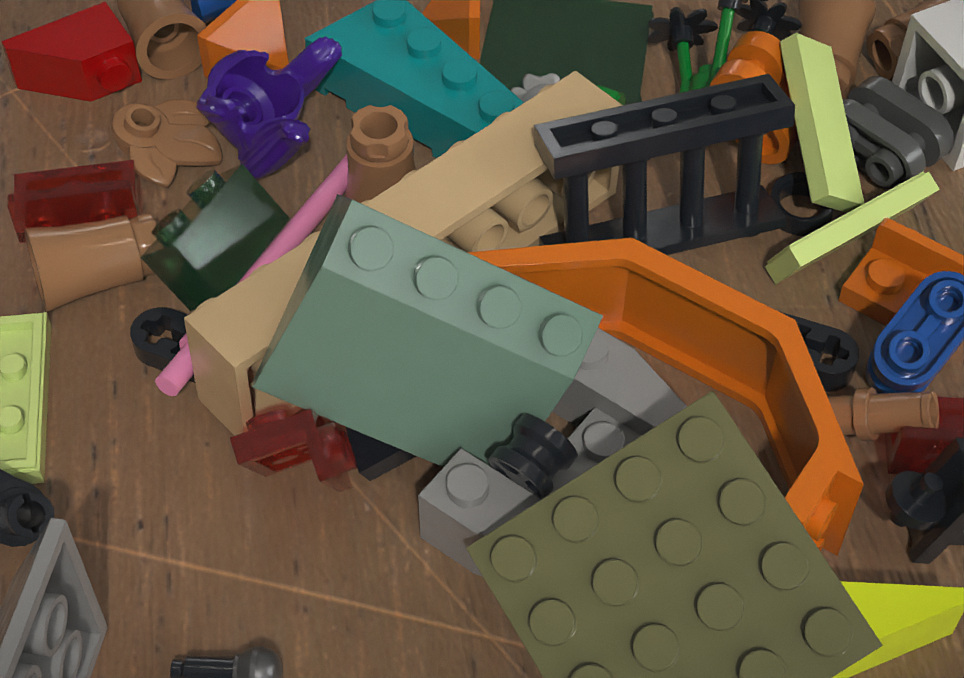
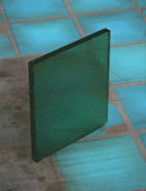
(560, 36)

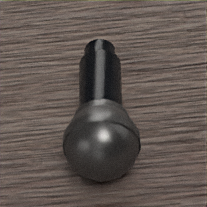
(251, 663)

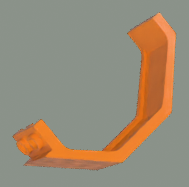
(722, 343)

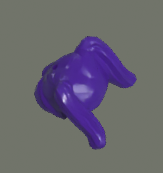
(261, 106)

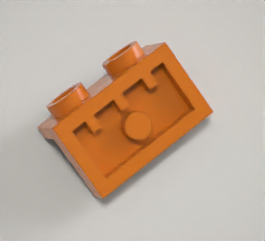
(894, 269)

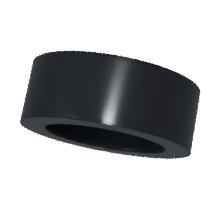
(797, 184)

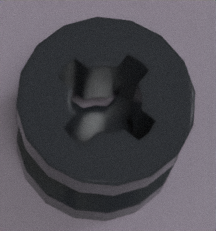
(534, 455)

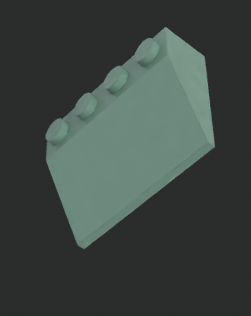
(420, 340)

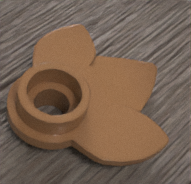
(165, 137)

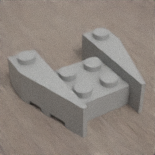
(610, 404)

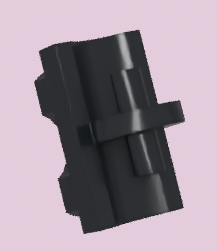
(931, 504)

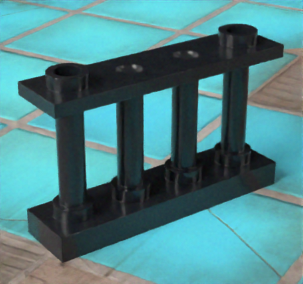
(660, 127)

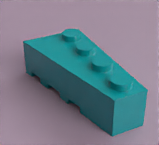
(409, 63)

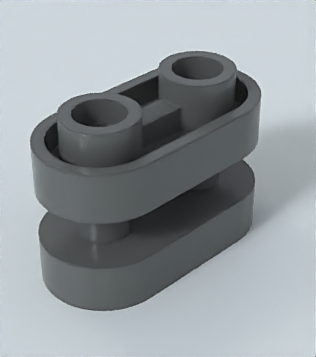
(894, 132)

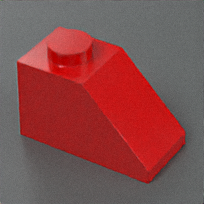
(75, 56)

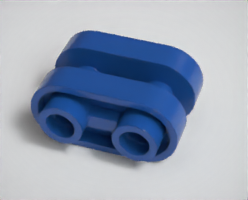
(919, 336)

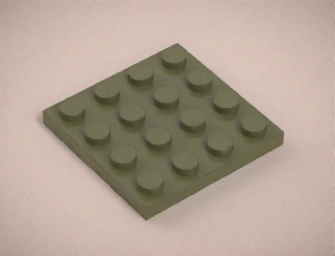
(673, 567)

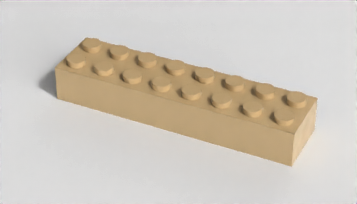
(474, 197)

